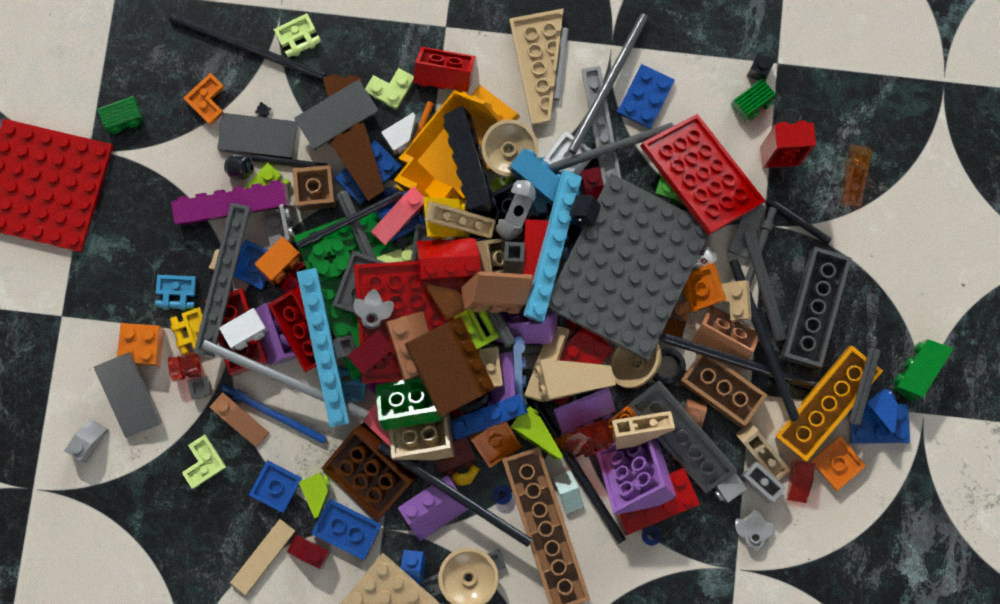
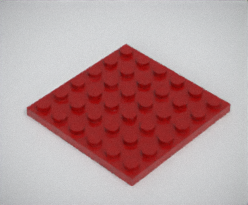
(49, 184)
(399, 284)

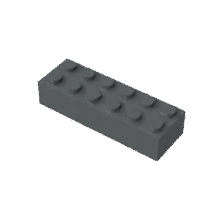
(815, 308)

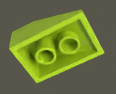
(534, 431)

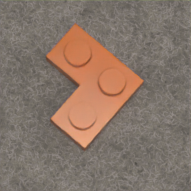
(201, 99)

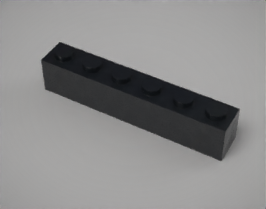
(469, 161)

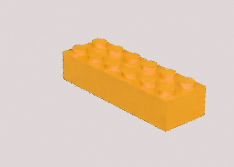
(825, 404)

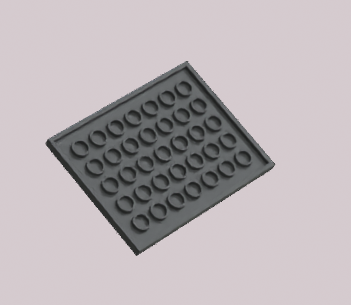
(628, 267)

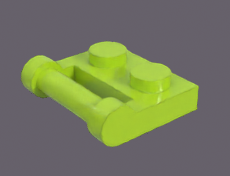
(475, 330)

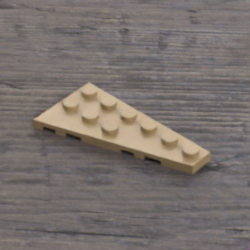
(537, 48)

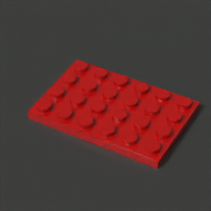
(702, 174)

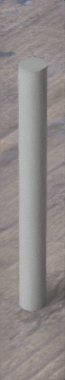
(560, 64)

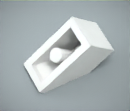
(400, 134)

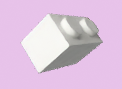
(243, 330)

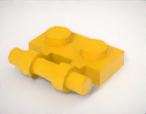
(192, 323)

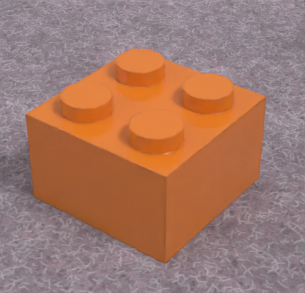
(278, 261)
(143, 342)

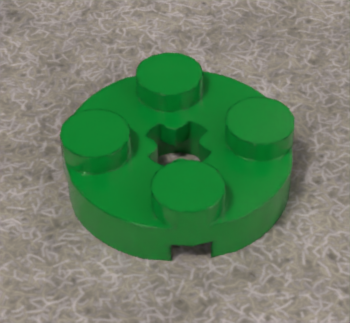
(335, 248)

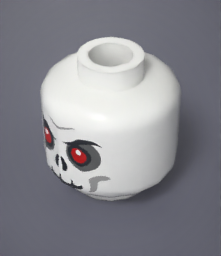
(705, 258)

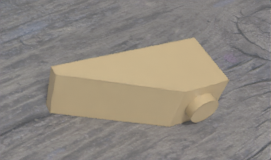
(640, 429)
(762, 451)

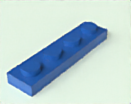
(489, 417)

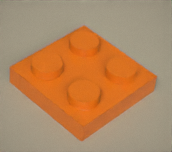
(704, 288)
(495, 443)
(838, 463)

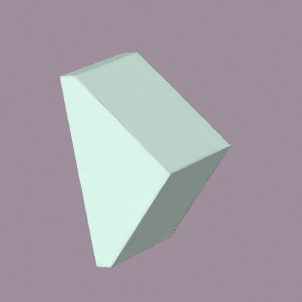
(568, 491)

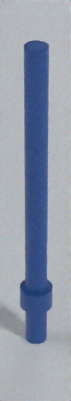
(241, 396)

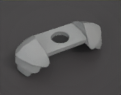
(524, 196)

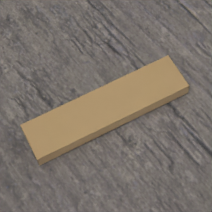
(460, 220)
(550, 352)
(262, 556)

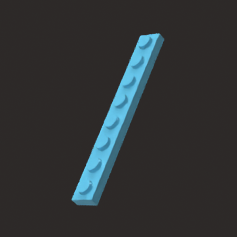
(552, 247)
(323, 347)

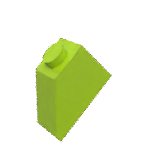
(316, 492)

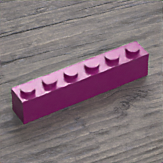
(217, 205)

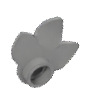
(373, 306)
(754, 527)

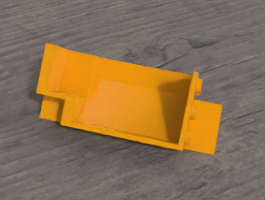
(429, 156)

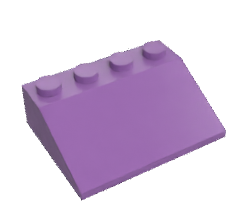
(635, 476)

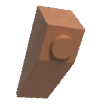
(239, 419)

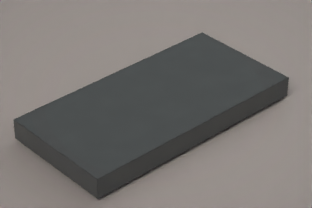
(336, 114)
(257, 135)
(127, 394)

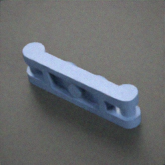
(519, 364)

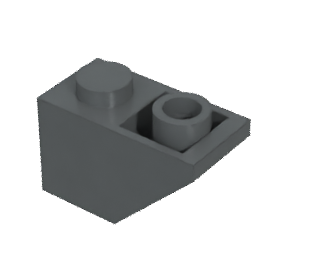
(513, 257)

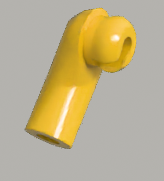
(465, 478)

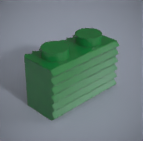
(753, 100)
(120, 115)

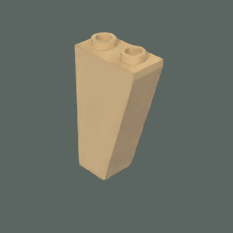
(568, 379)

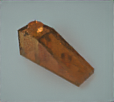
(856, 174)

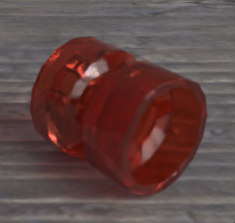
(185, 366)

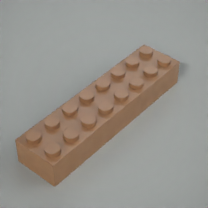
(546, 526)

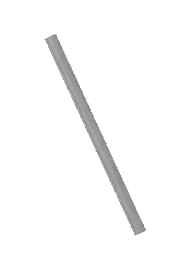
(276, 375)

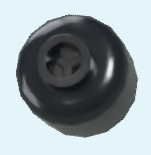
(238, 167)

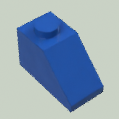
(883, 410)
(414, 565)

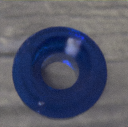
(507, 490)
(657, 538)

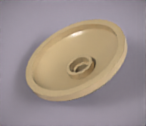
(506, 134)
(627, 367)
(463, 562)

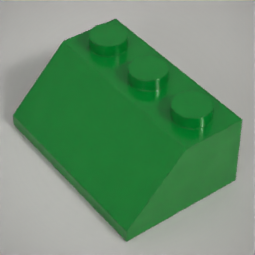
(921, 369)
(404, 404)

